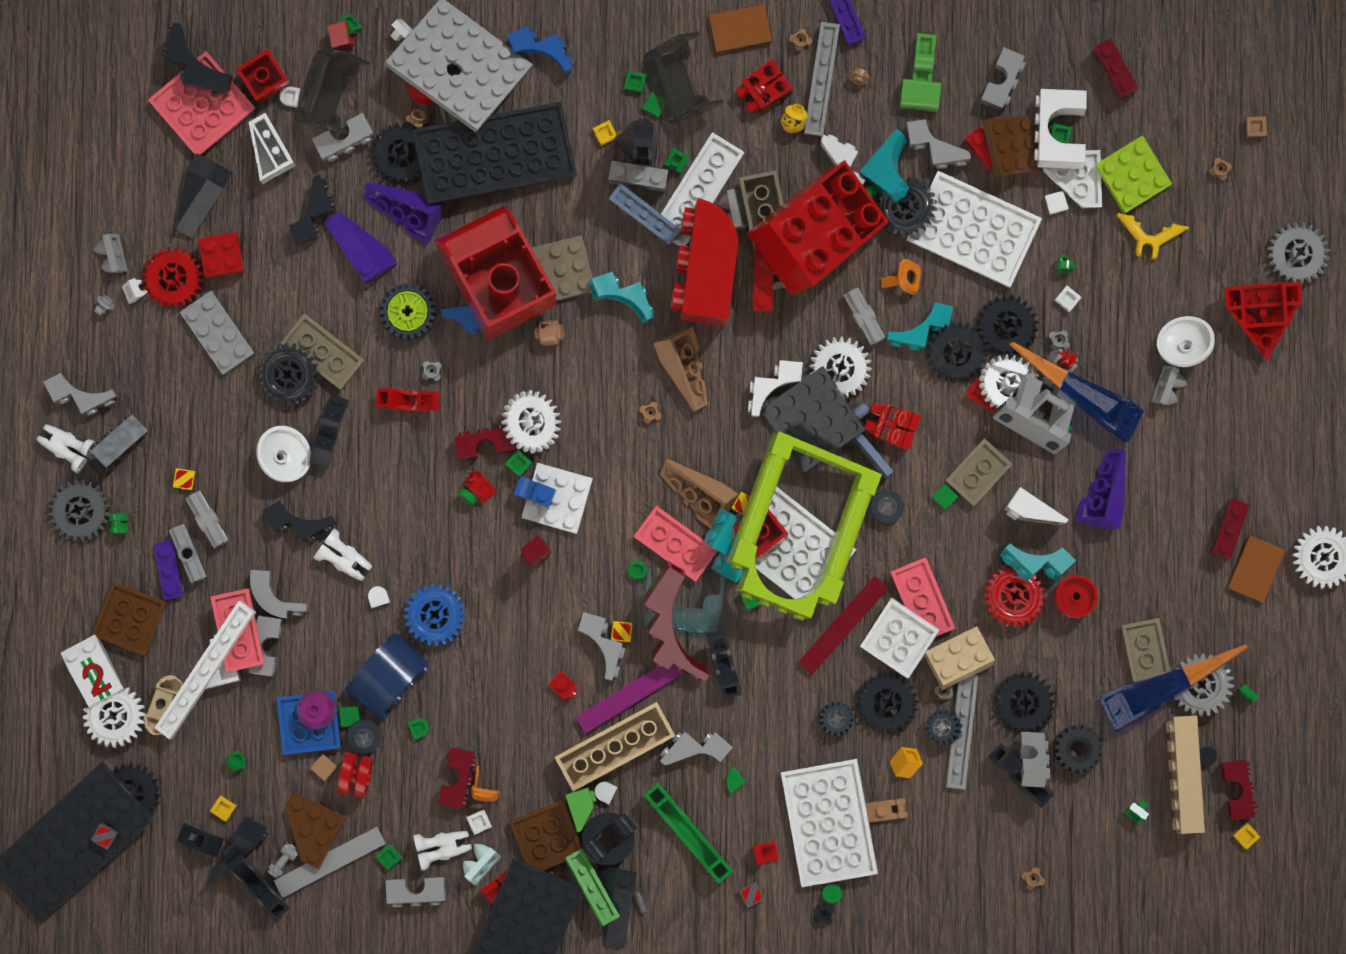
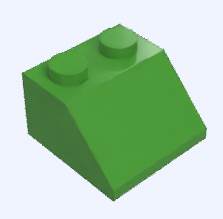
(581, 806)

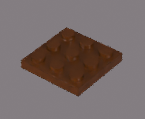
(1011, 145)
(129, 618)
(546, 836)

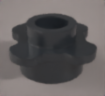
(827, 918)

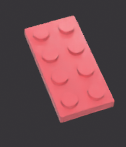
(675, 543)
(921, 594)
(247, 650)

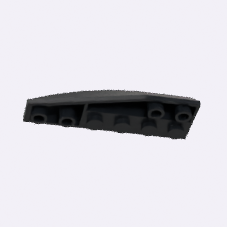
(637, 141)

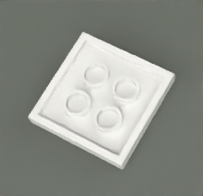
(568, 502)
(900, 638)

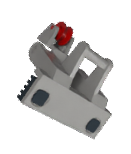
(1020, 413)

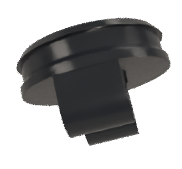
(621, 825)

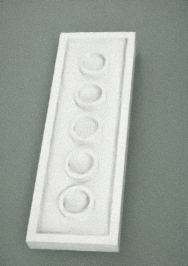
(703, 180)

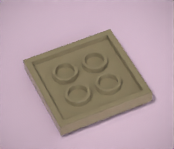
(566, 266)

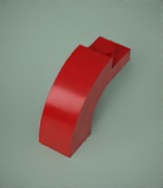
(407, 400)

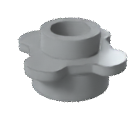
(1059, 335)
(427, 367)

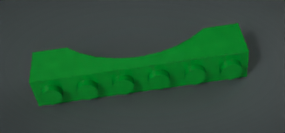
(688, 833)

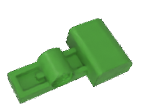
(920, 92)

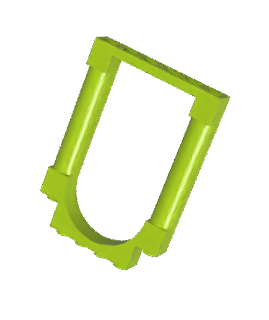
(744, 549)

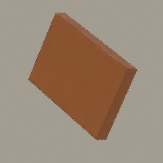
(740, 28)
(1256, 569)

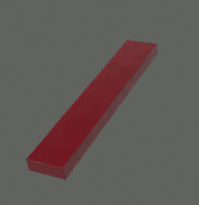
(843, 625)

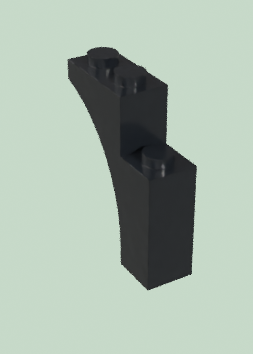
(195, 74)

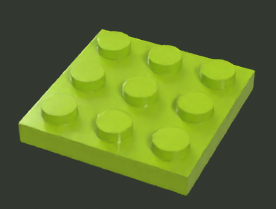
(1133, 174)

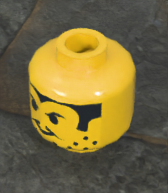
(794, 118)

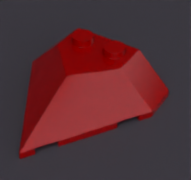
(1264, 310)

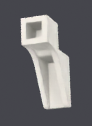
(838, 152)

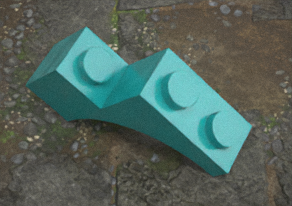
(634, 296)
(917, 337)
(720, 539)
(1028, 565)

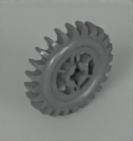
(61, 516)

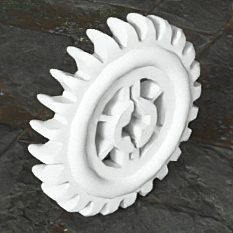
(845, 350)
(990, 377)
(541, 415)
(1309, 569)
(115, 735)

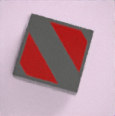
(104, 836)
(751, 895)

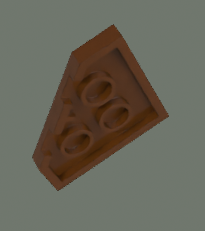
(313, 828)

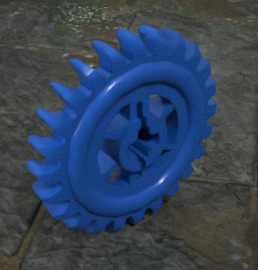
(447, 600)

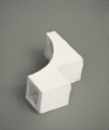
(787, 372)

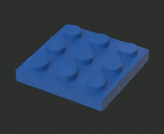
(299, 738)

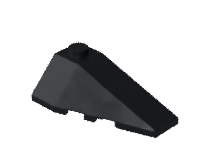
(200, 191)
(245, 839)
(620, 889)

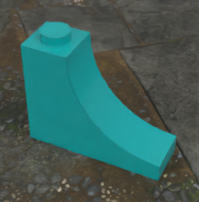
(883, 168)

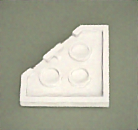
(1080, 184)

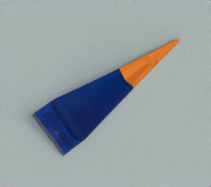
(1108, 409)
(1138, 700)

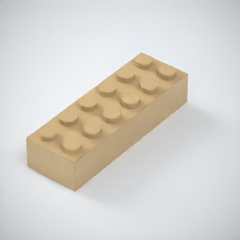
(614, 746)
(1185, 774)

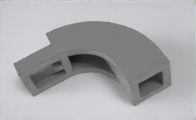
(262, 592)

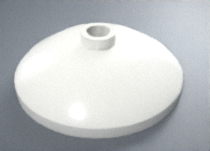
(1185, 333)
(291, 448)

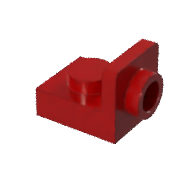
(564, 686)

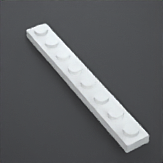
(205, 669)

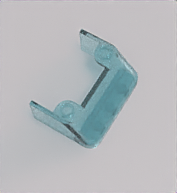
(691, 619)

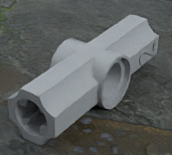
(864, 316)
(207, 519)
(182, 542)

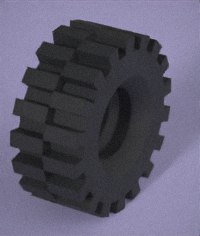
(1092, 745)

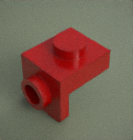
(479, 486)

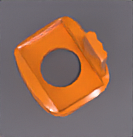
(901, 279)
(483, 794)

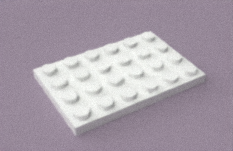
(977, 230)
(800, 558)
(829, 823)

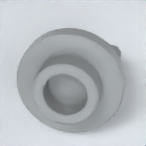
(104, 303)

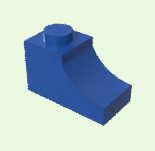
(463, 316)
(535, 492)

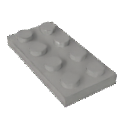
(217, 333)

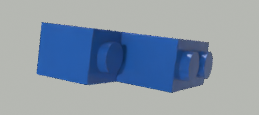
(524, 42)

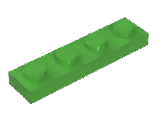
(592, 888)

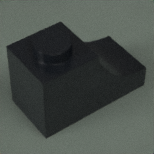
(200, 840)

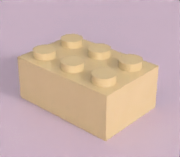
(959, 658)

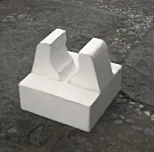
(401, 30)
(132, 290)

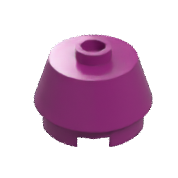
(316, 709)

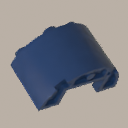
(386, 676)

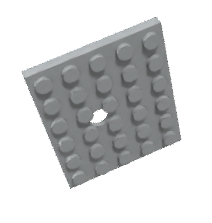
(485, 62)

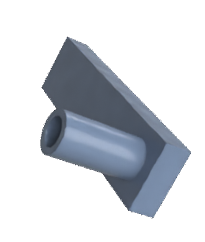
(644, 214)
(868, 449)

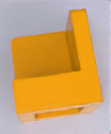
(906, 762)

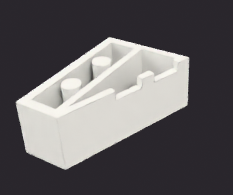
(269, 150)

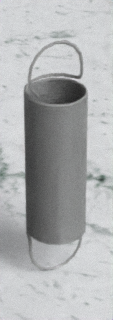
(640, 903)

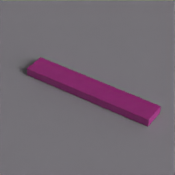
(626, 697)

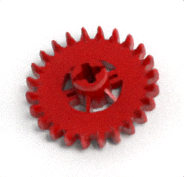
(160, 263)
(1031, 605)

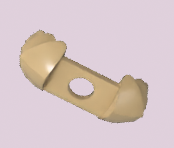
(165, 689)

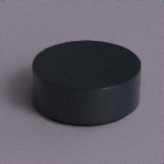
(1207, 755)

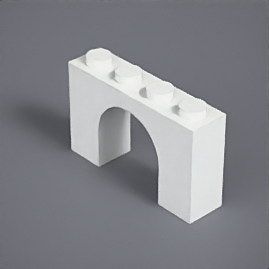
(1050, 151)

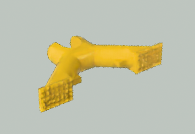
(1154, 241)

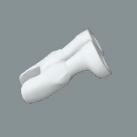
(59, 443)
(349, 558)
(447, 846)

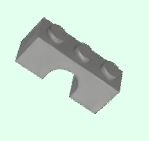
(1010, 64)
(358, 134)
(639, 175)
(267, 629)
(1035, 760)
(398, 893)

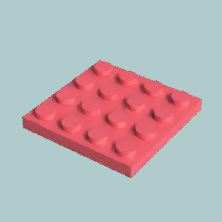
(200, 115)

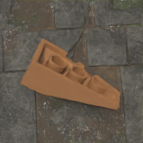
(680, 359)
(701, 492)

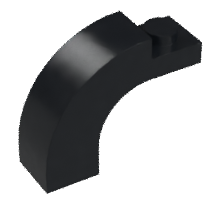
(723, 664)

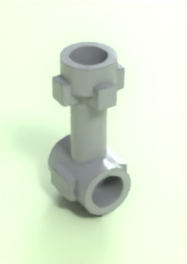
(289, 852)

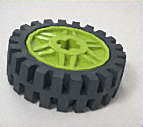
(397, 301)

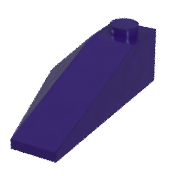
(406, 209)
(364, 251)
(1105, 500)

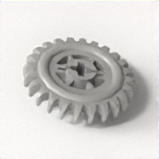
(1310, 239)
(1215, 698)

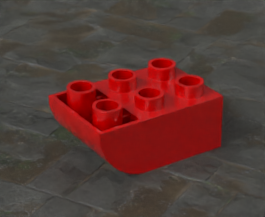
(817, 228)
(706, 265)
(497, 272)

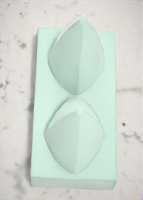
(486, 860)

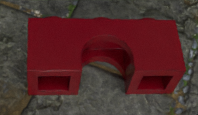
(1120, 76)
(468, 443)
(1230, 529)
(535, 551)
(455, 795)
(1243, 805)

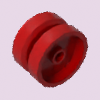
(1064, 596)
(359, 776)

